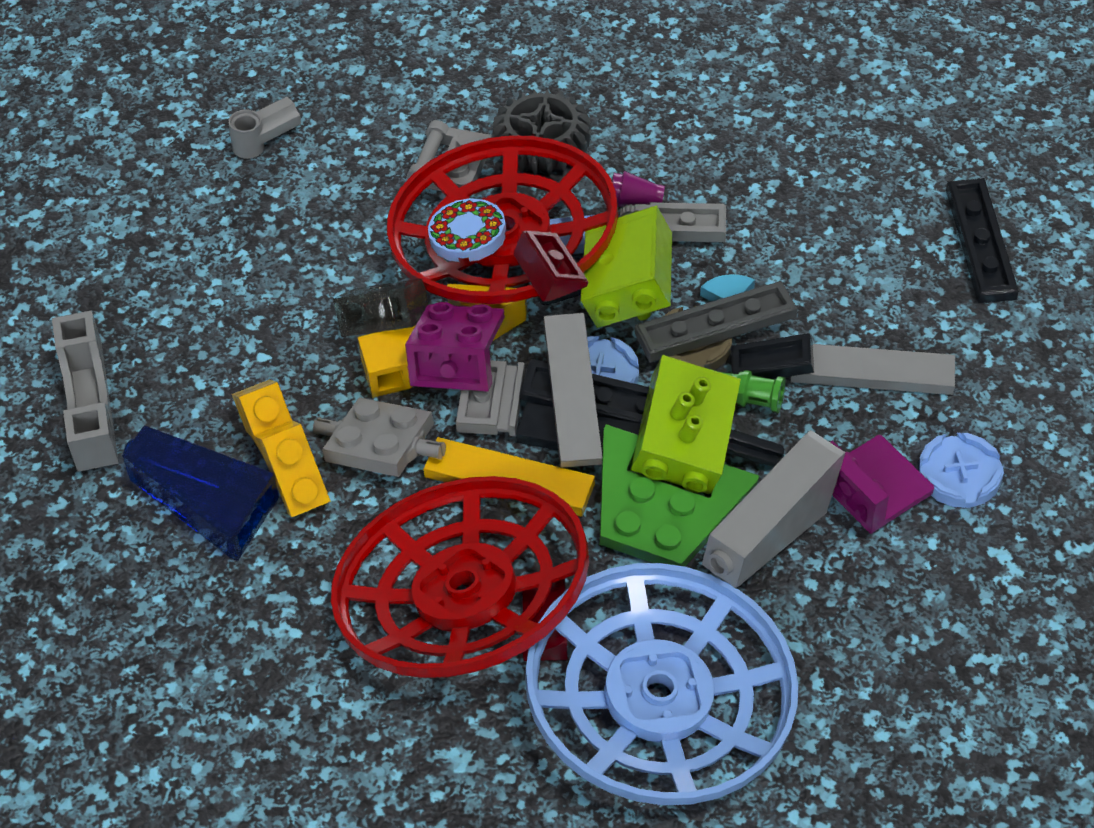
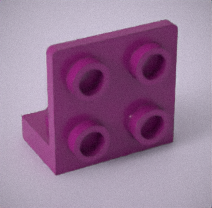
(453, 346)
(878, 484)

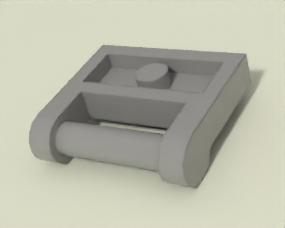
(440, 133)

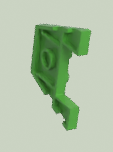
(655, 517)

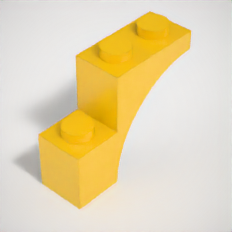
(282, 446)

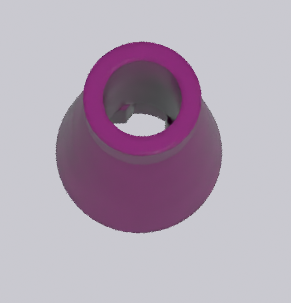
(636, 190)

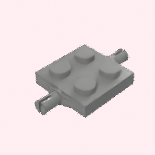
(379, 437)

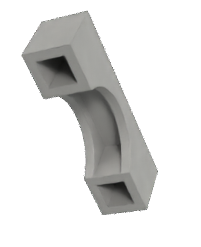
(86, 389)

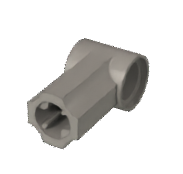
(252, 129)

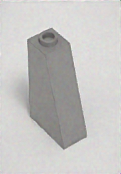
(775, 510)

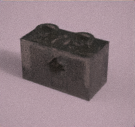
(380, 307)

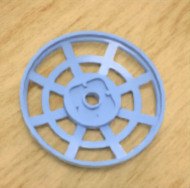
(677, 668)

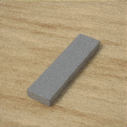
(881, 369)
(572, 390)

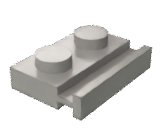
(493, 409)

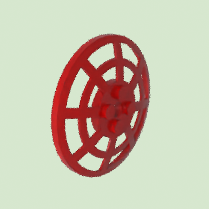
(519, 211)
(469, 563)

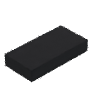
(775, 357)

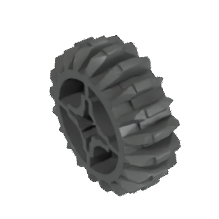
(545, 117)

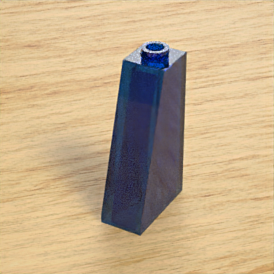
(202, 487)

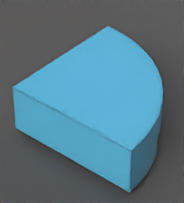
(726, 286)

